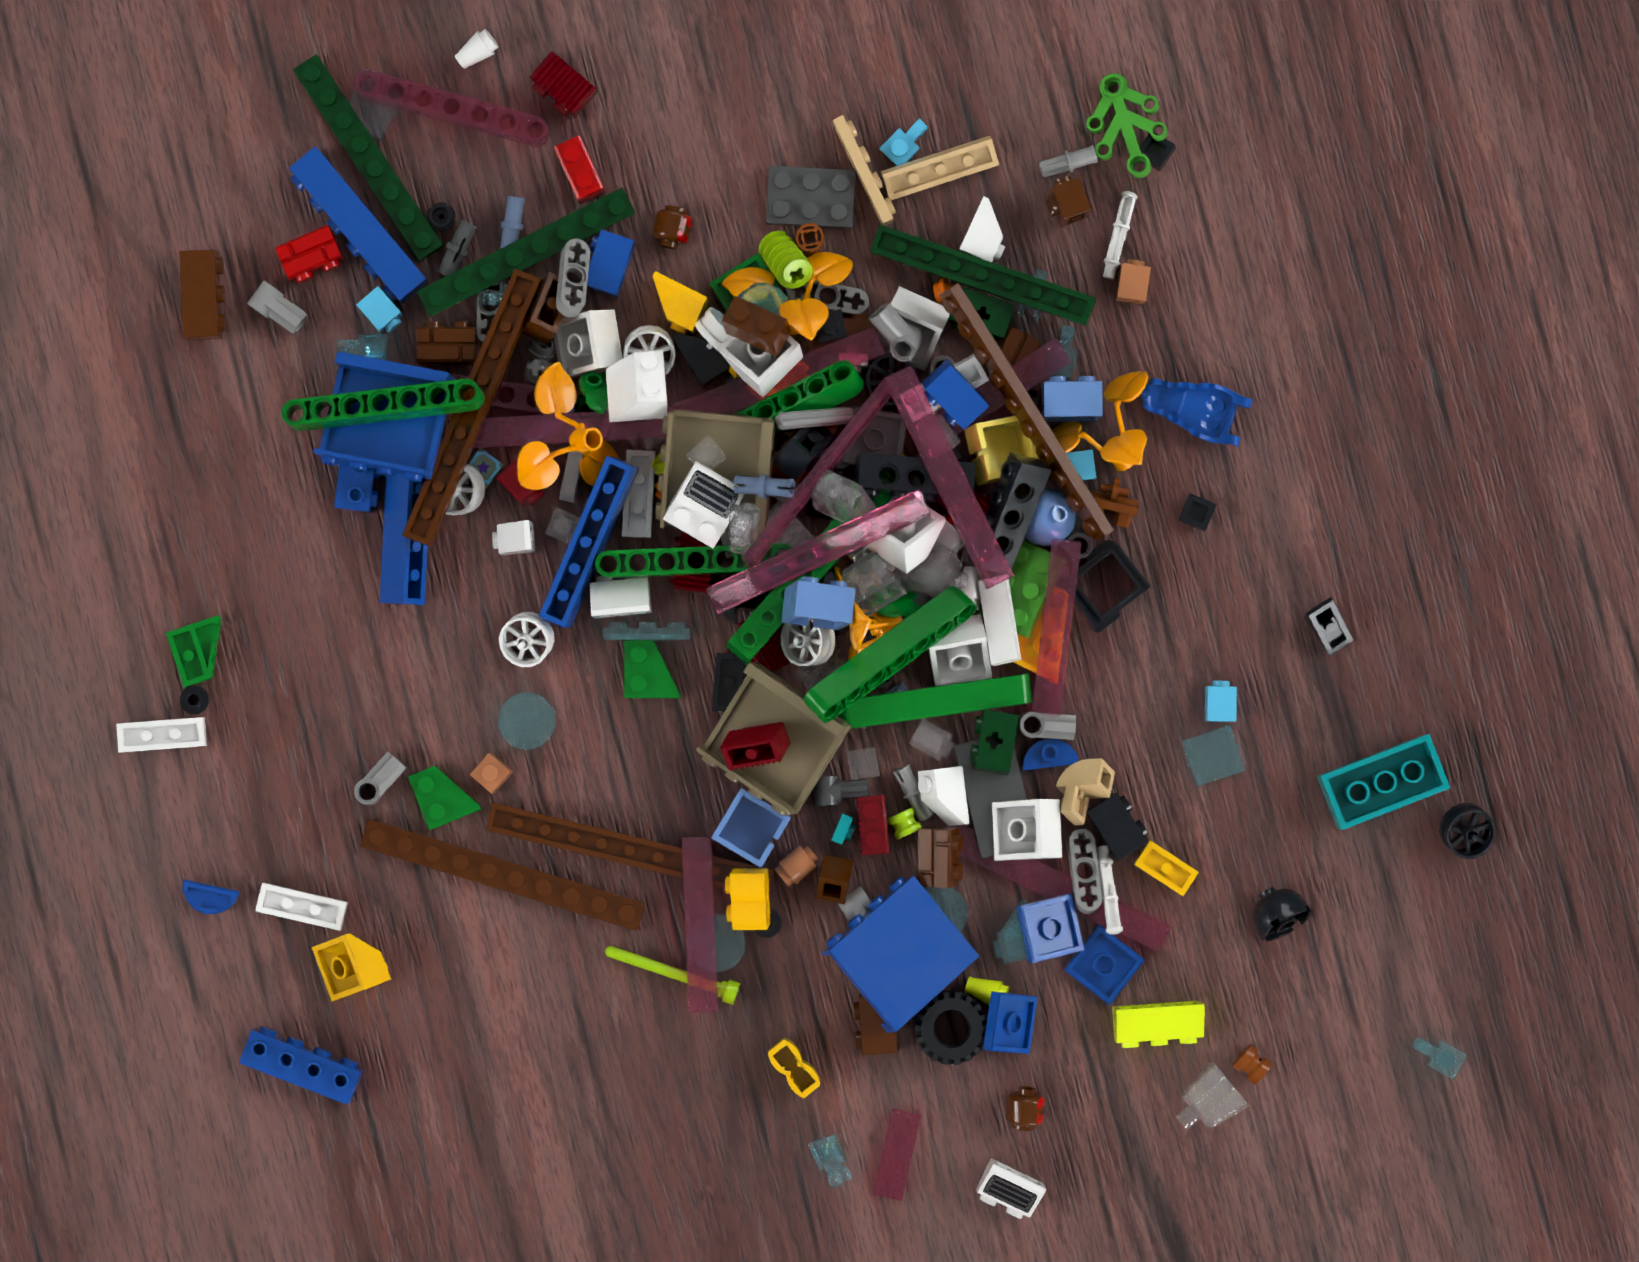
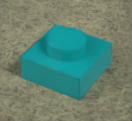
(844, 829)

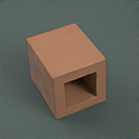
(1133, 282)
(491, 773)

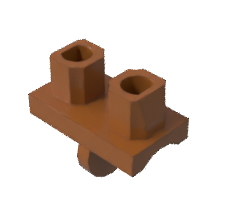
(1123, 506)

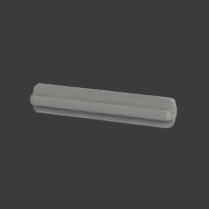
(814, 418)

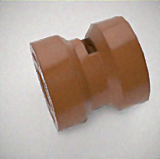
(812, 242)
(1252, 1064)

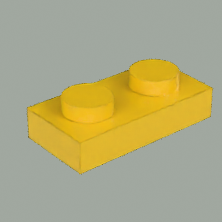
(1166, 868)

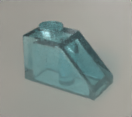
(1010, 941)

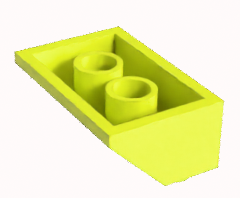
(1158, 1023)

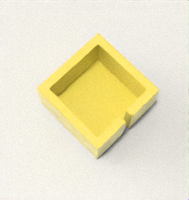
(992, 443)

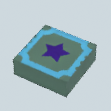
(486, 465)

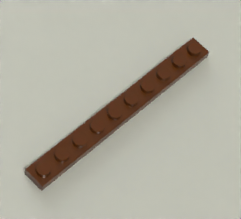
(1030, 419)
(465, 426)
(601, 842)
(502, 874)

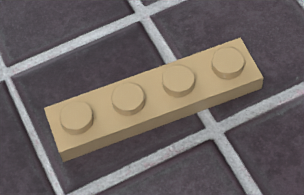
(940, 168)
(870, 181)

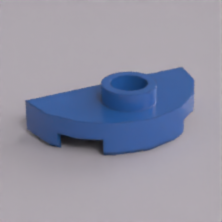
(1049, 754)
(209, 898)

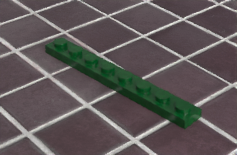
(368, 157)
(525, 252)
(983, 275)

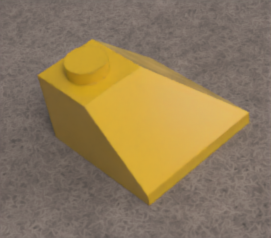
(680, 304)
(349, 965)

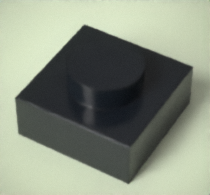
(1157, 151)
(833, 328)
(1197, 512)

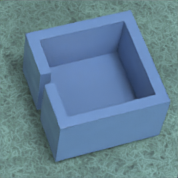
(1071, 399)
(826, 604)
(750, 827)

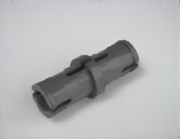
(457, 248)

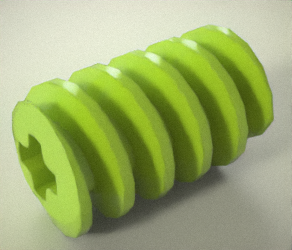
(785, 260)

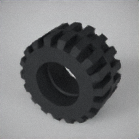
(943, 1052)

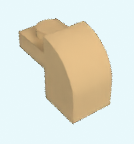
(1082, 782)

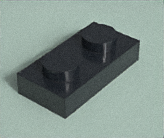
(727, 680)

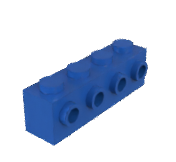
(356, 489)
(301, 1065)

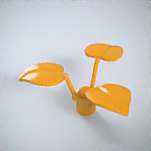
(803, 316)
(1120, 450)
(535, 463)
(861, 623)

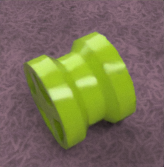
(904, 823)

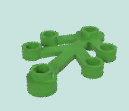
(1123, 121)

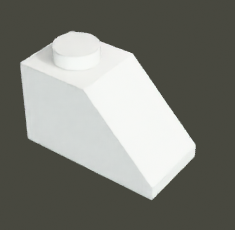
(984, 235)
(514, 538)
(945, 794)

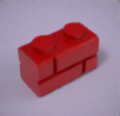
(579, 169)
(309, 254)

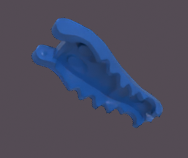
(1200, 408)

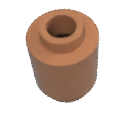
(797, 865)

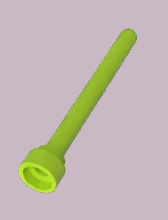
(726, 990)

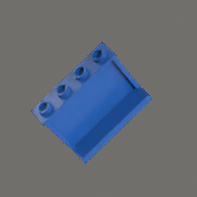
(388, 446)
(901, 952)

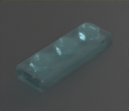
(647, 631)

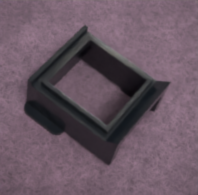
(1098, 621)

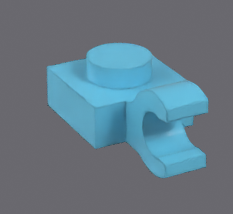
(902, 146)

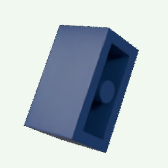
(609, 262)
(954, 394)

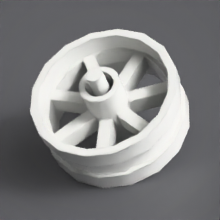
(712, 328)
(650, 346)
(463, 489)
(526, 639)
(808, 639)

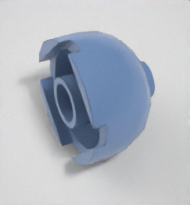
(1051, 519)

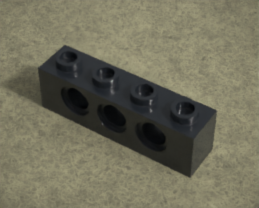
(870, 464)
(1020, 502)

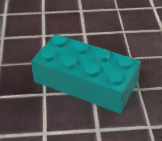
(1383, 782)

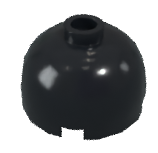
(1278, 912)

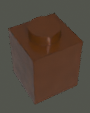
(834, 879)

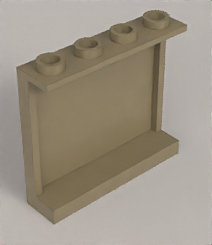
(743, 439)
(767, 700)

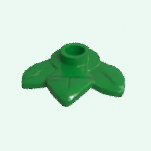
(594, 388)
(902, 606)

